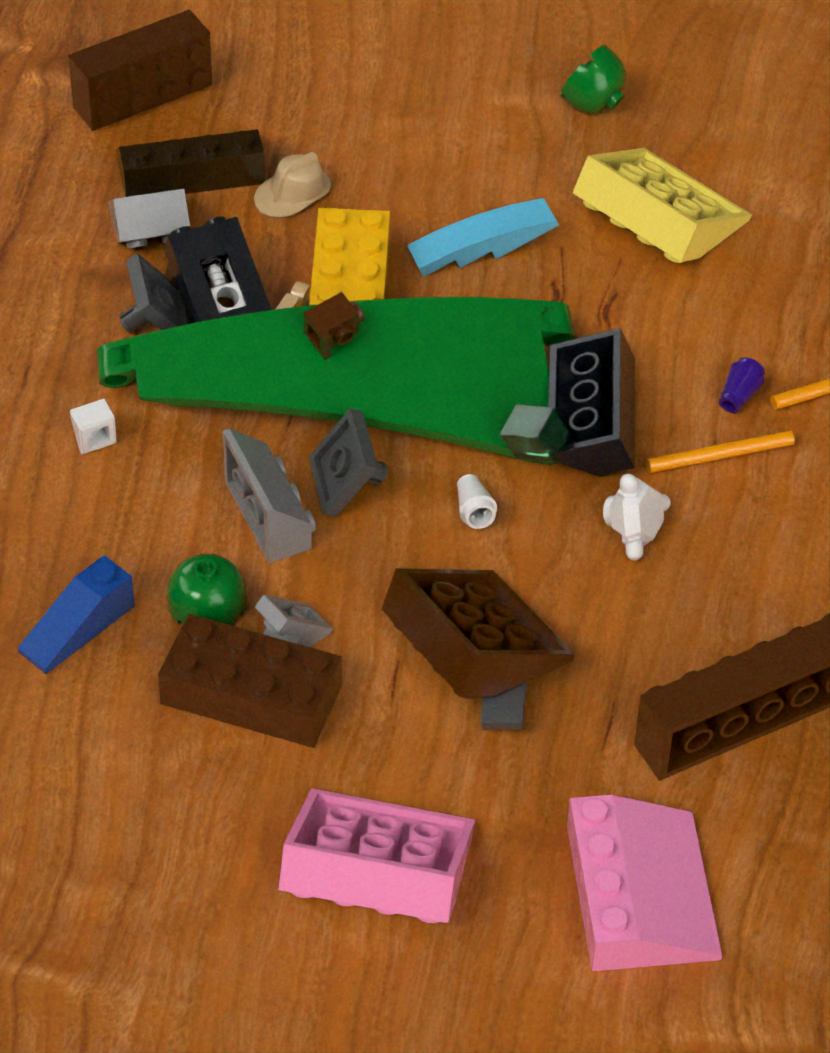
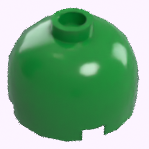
(596, 83)
(206, 588)

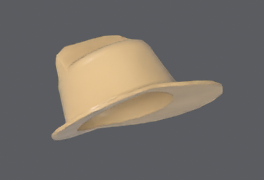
(293, 187)

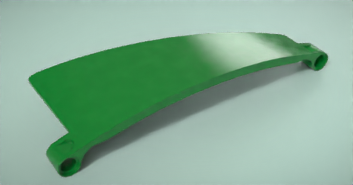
(413, 368)

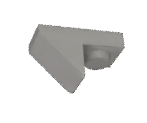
(292, 621)

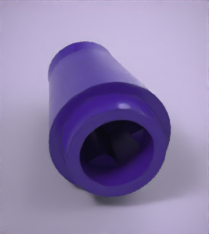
(741, 383)

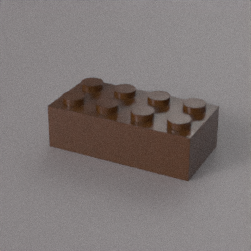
(140, 69)
(250, 680)

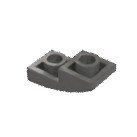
(505, 709)

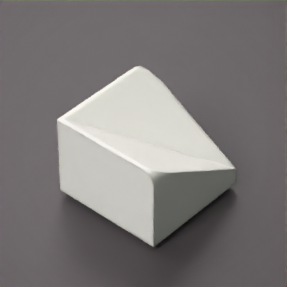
(93, 426)

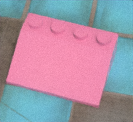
(376, 855)
(640, 884)

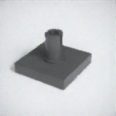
(155, 298)
(345, 463)

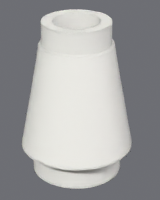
(475, 502)

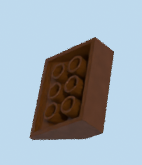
(473, 629)

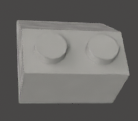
(148, 216)

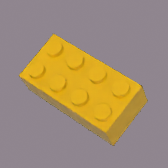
(350, 254)

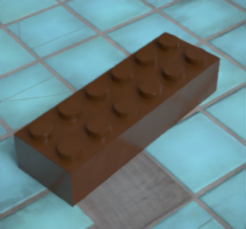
(735, 700)

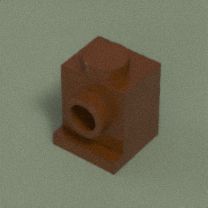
(332, 323)

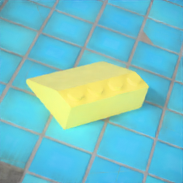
(658, 203)

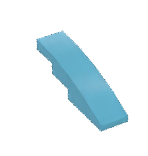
(473, 237)

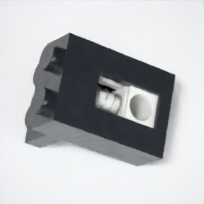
(209, 253)

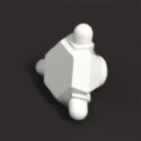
(635, 513)

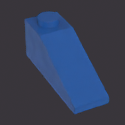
(79, 614)

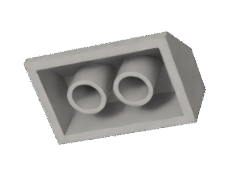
(265, 497)

